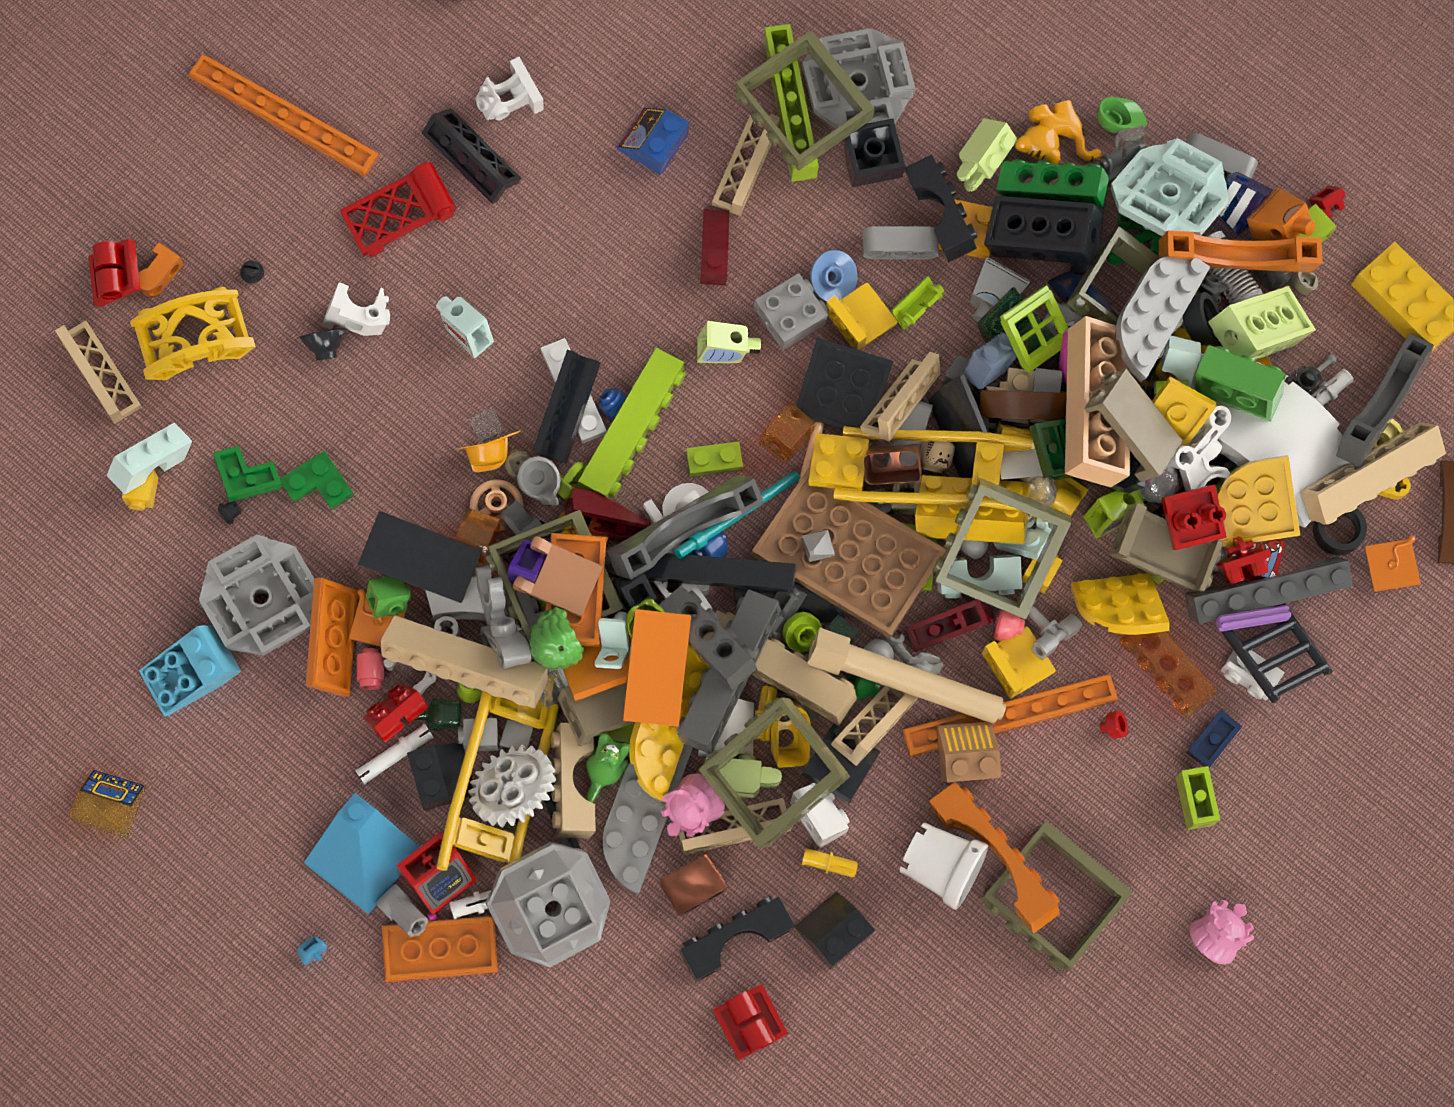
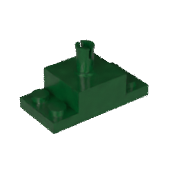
(1050, 447)

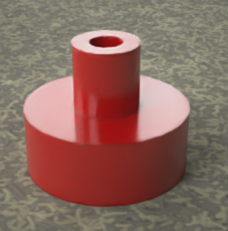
(1115, 725)

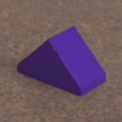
(526, 563)

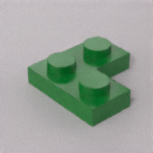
(318, 475)
(241, 481)

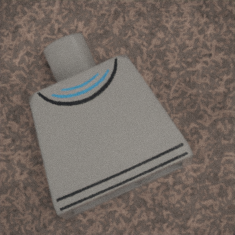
(993, 284)

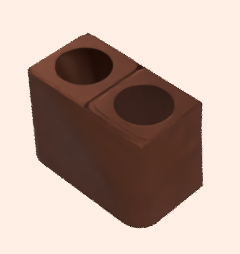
(884, 475)
(693, 884)

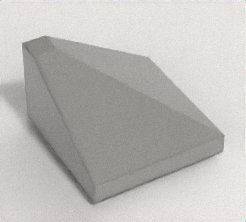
(818, 546)

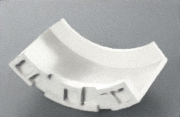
(1297, 429)

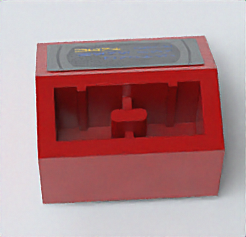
(431, 885)

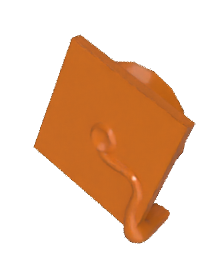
(1392, 564)
(365, 626)

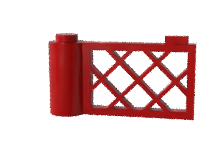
(431, 198)

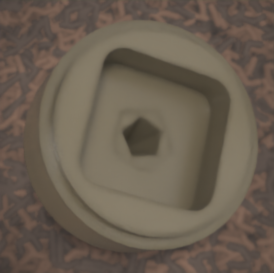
(1304, 282)
(514, 461)

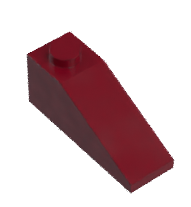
(714, 247)
(604, 515)
(950, 624)

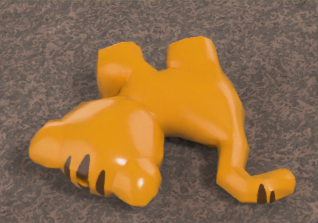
(1043, 141)

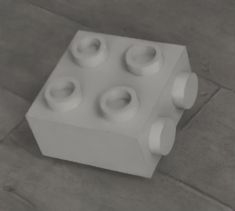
(791, 311)

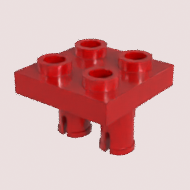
(1194, 517)

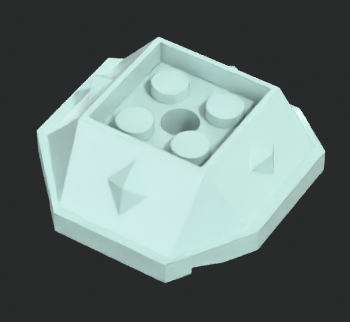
(1171, 188)

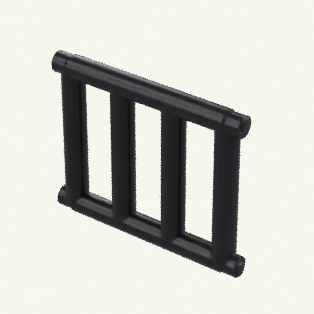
(1257, 671)

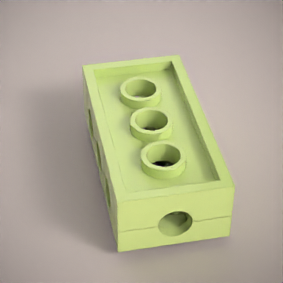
(1262, 324)

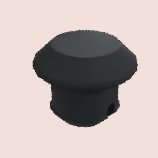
(252, 271)
(229, 511)

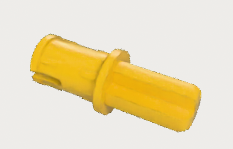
(767, 695)
(829, 863)

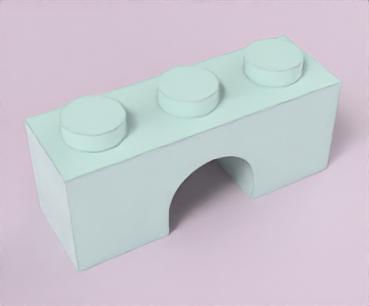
(1181, 359)
(161, 449)
(1002, 575)

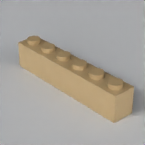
(1381, 470)
(462, 661)
(798, 680)

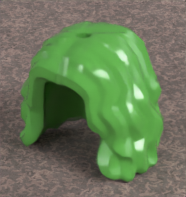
(550, 633)

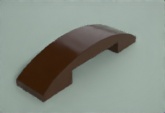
(1023, 404)
(1446, 539)

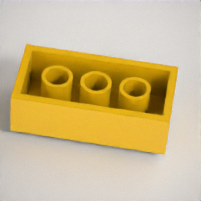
(1407, 296)
(988, 523)

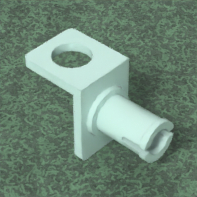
(614, 641)

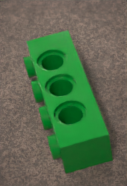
(1067, 174)

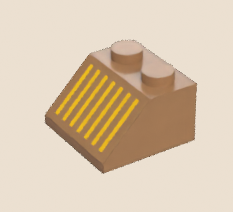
(968, 752)

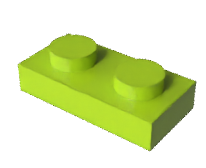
(714, 458)

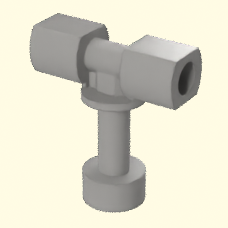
(1052, 632)

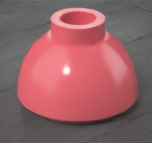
(1007, 625)

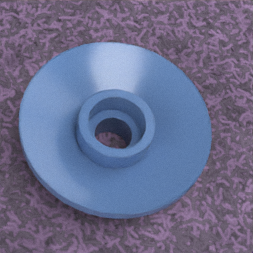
(843, 275)

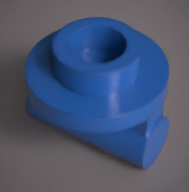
(611, 402)

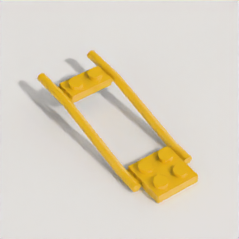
(840, 464)
(474, 835)

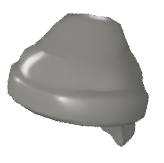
(539, 480)

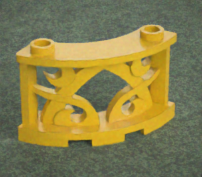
(172, 362)

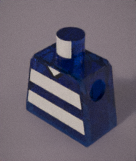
(1244, 198)

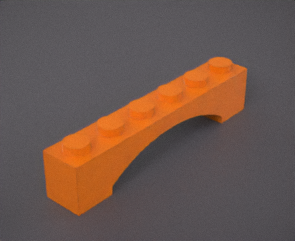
(1289, 255)
(957, 811)

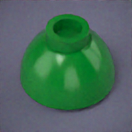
(863, 687)

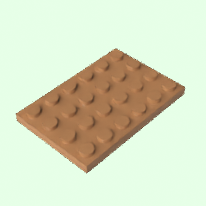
(876, 559)

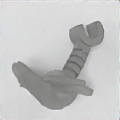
(922, 661)

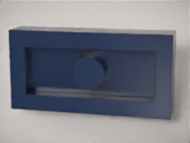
(1214, 739)

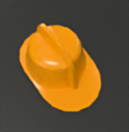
(488, 455)

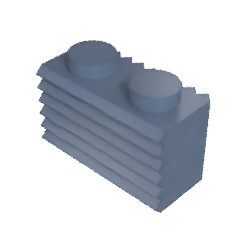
(990, 361)

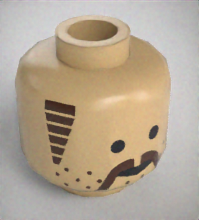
(936, 455)

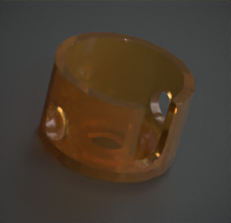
(788, 431)
(479, 531)

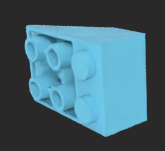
(189, 669)

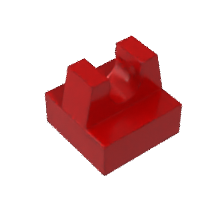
(1327, 197)

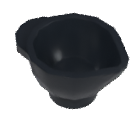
(324, 343)

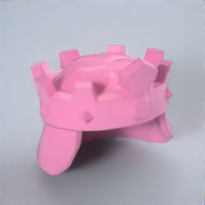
(692, 806)
(1221, 932)

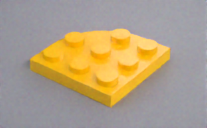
(1259, 501)
(1122, 604)

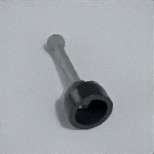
(1313, 377)

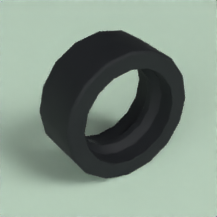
(1196, 318)
(1335, 548)

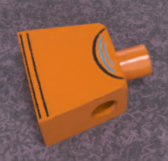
(1280, 218)

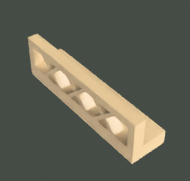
(751, 172)
(88, 371)
(902, 403)
(867, 741)
(729, 836)

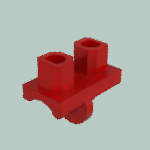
(1255, 558)

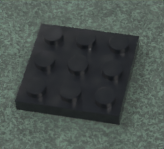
(842, 384)

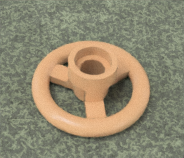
(495, 495)

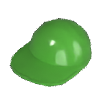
(1119, 114)

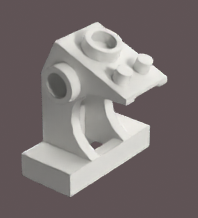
(519, 85)
(358, 319)

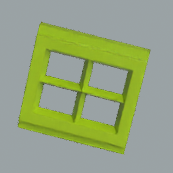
(1025, 308)

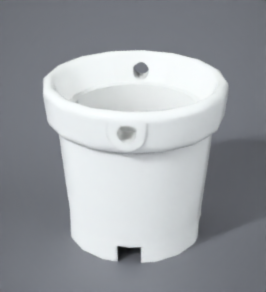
(944, 863)

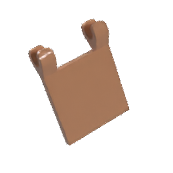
(563, 580)

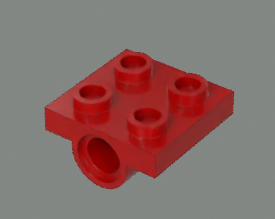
(113, 271)
(385, 716)
(750, 1022)

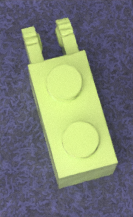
(984, 152)
(748, 776)

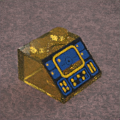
(107, 803)

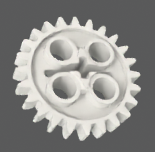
(512, 785)

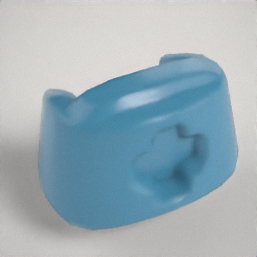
(311, 950)

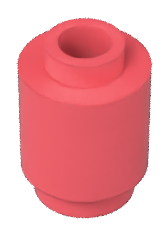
(370, 669)

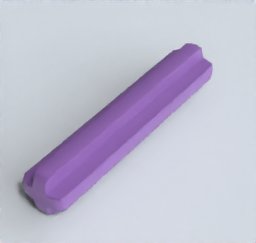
(1253, 618)

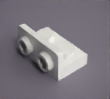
(1237, 673)

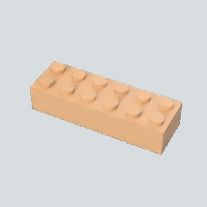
(1092, 445)

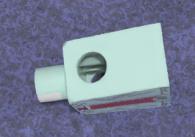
(465, 325)

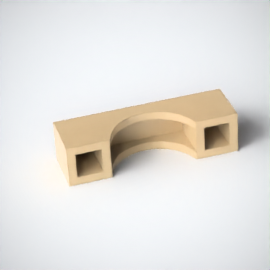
(573, 813)

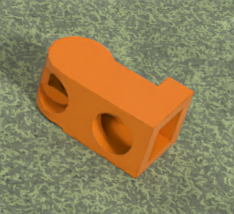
(160, 272)

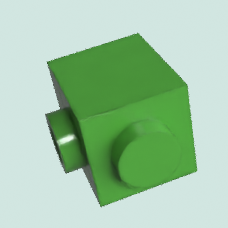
(387, 596)

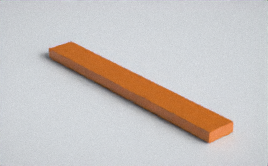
(283, 115)
(1022, 711)

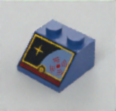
(654, 138)

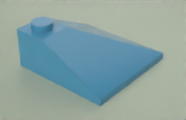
(360, 853)

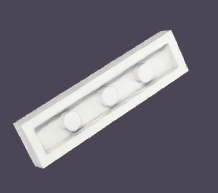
(591, 423)

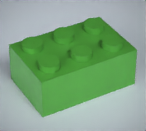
(1240, 382)

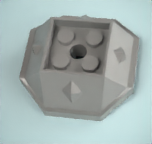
(867, 58)
(243, 574)
(532, 882)

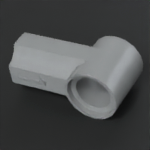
(398, 907)

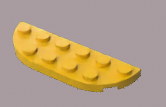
(657, 747)

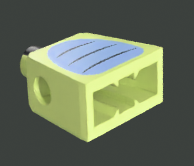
(725, 343)

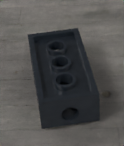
(1043, 230)

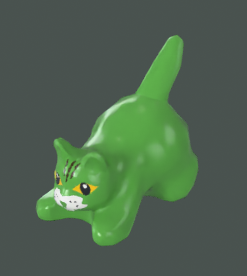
(605, 764)

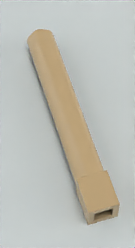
(835, 653)

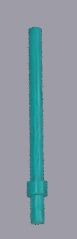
(700, 539)

